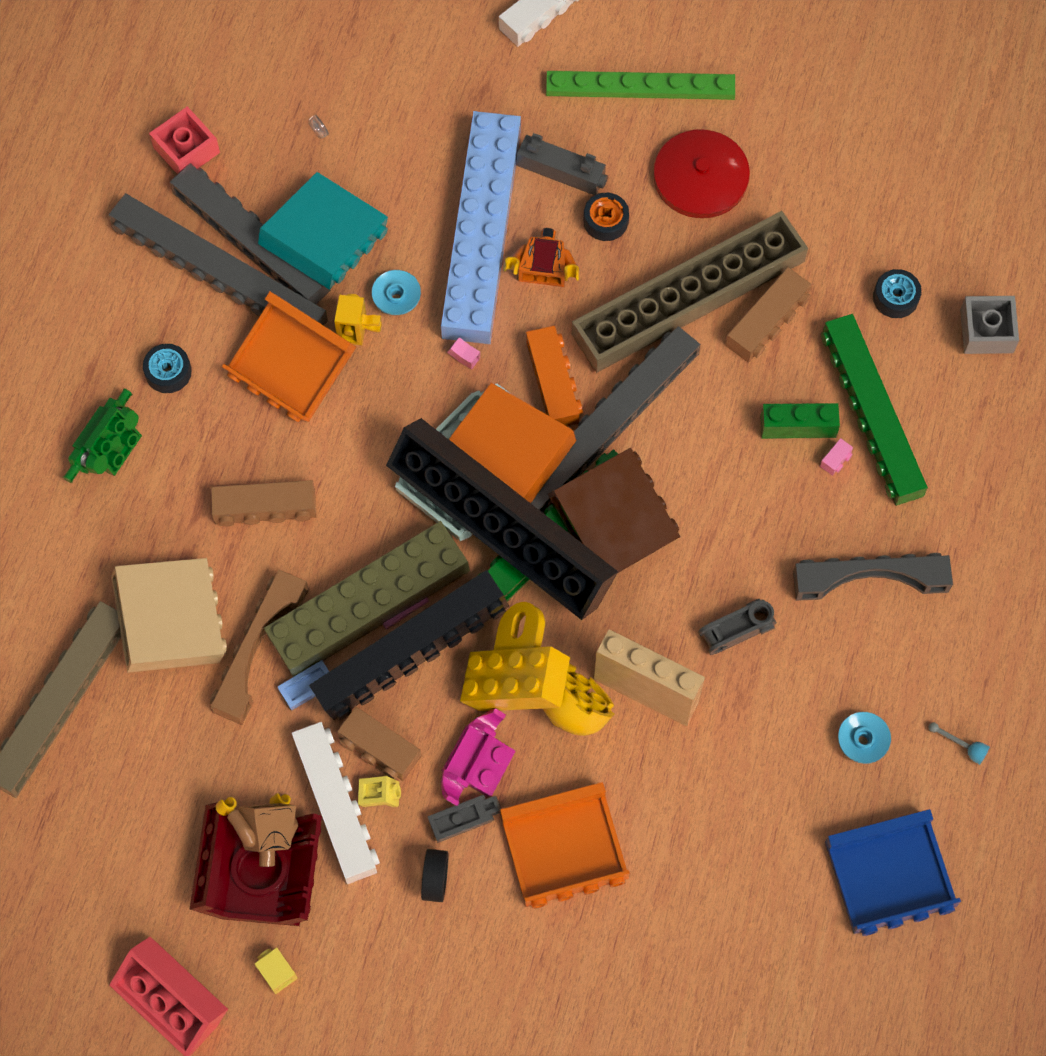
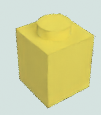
(275, 970)

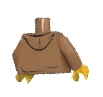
(263, 826)

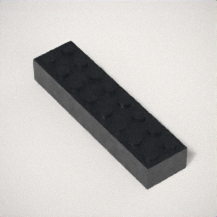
(409, 646)

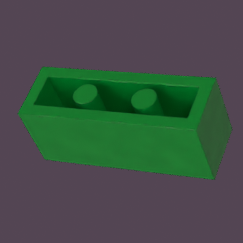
(800, 420)

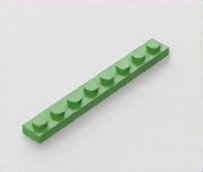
(640, 85)

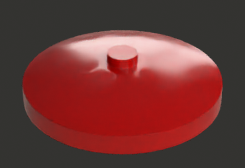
(701, 173)

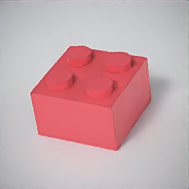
(184, 141)

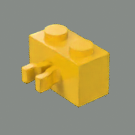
(352, 319)

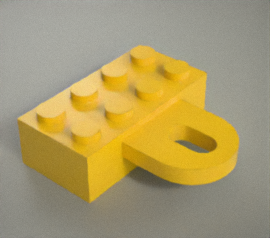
(518, 670)

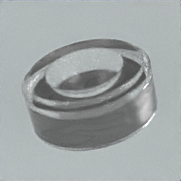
(318, 126)

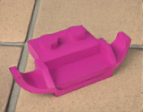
(476, 759)

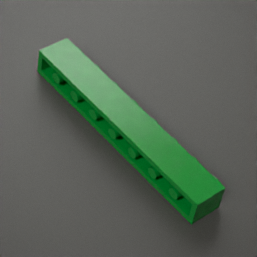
(873, 410)

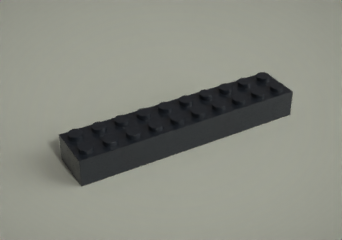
(501, 518)

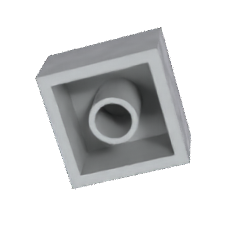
(989, 324)

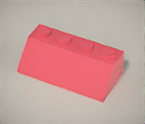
(168, 996)

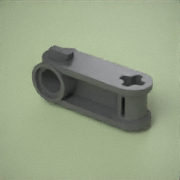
(738, 626)

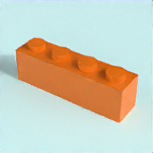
(552, 375)

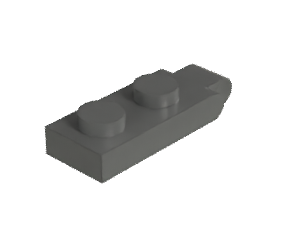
(463, 817)

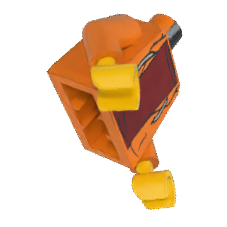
(543, 261)

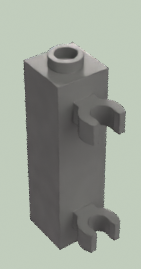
(561, 164)

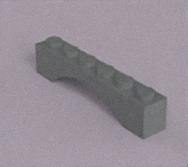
(925, 574)

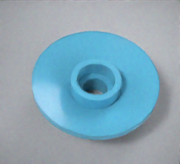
(394, 283)
(872, 728)

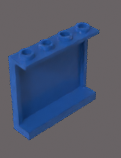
(891, 873)

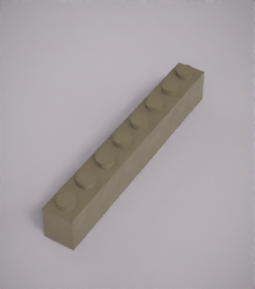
(58, 698)

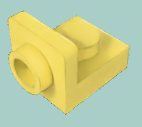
(379, 791)

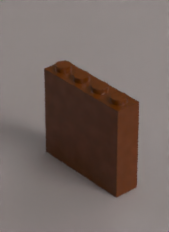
(616, 511)

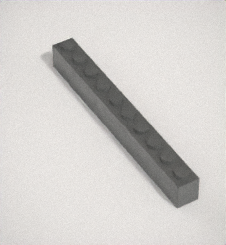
(203, 258)
(621, 408)

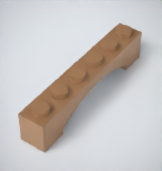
(283, 596)

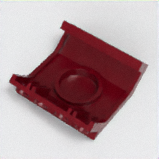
(236, 888)

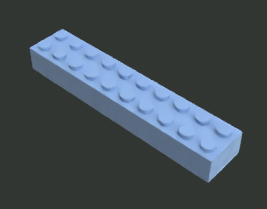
(481, 228)

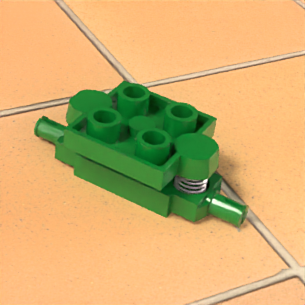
(105, 439)

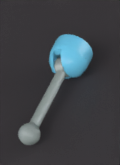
(976, 751)

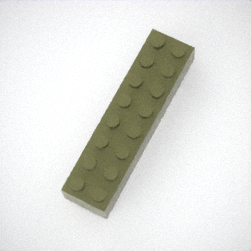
(367, 599)

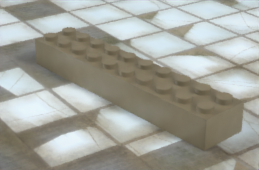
(689, 291)

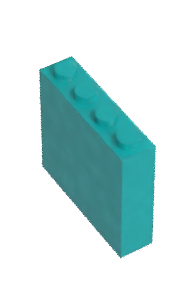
(323, 230)

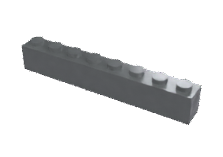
(239, 228)

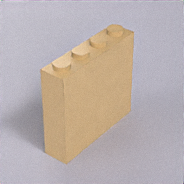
(168, 614)
(648, 677)

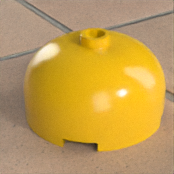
(581, 712)

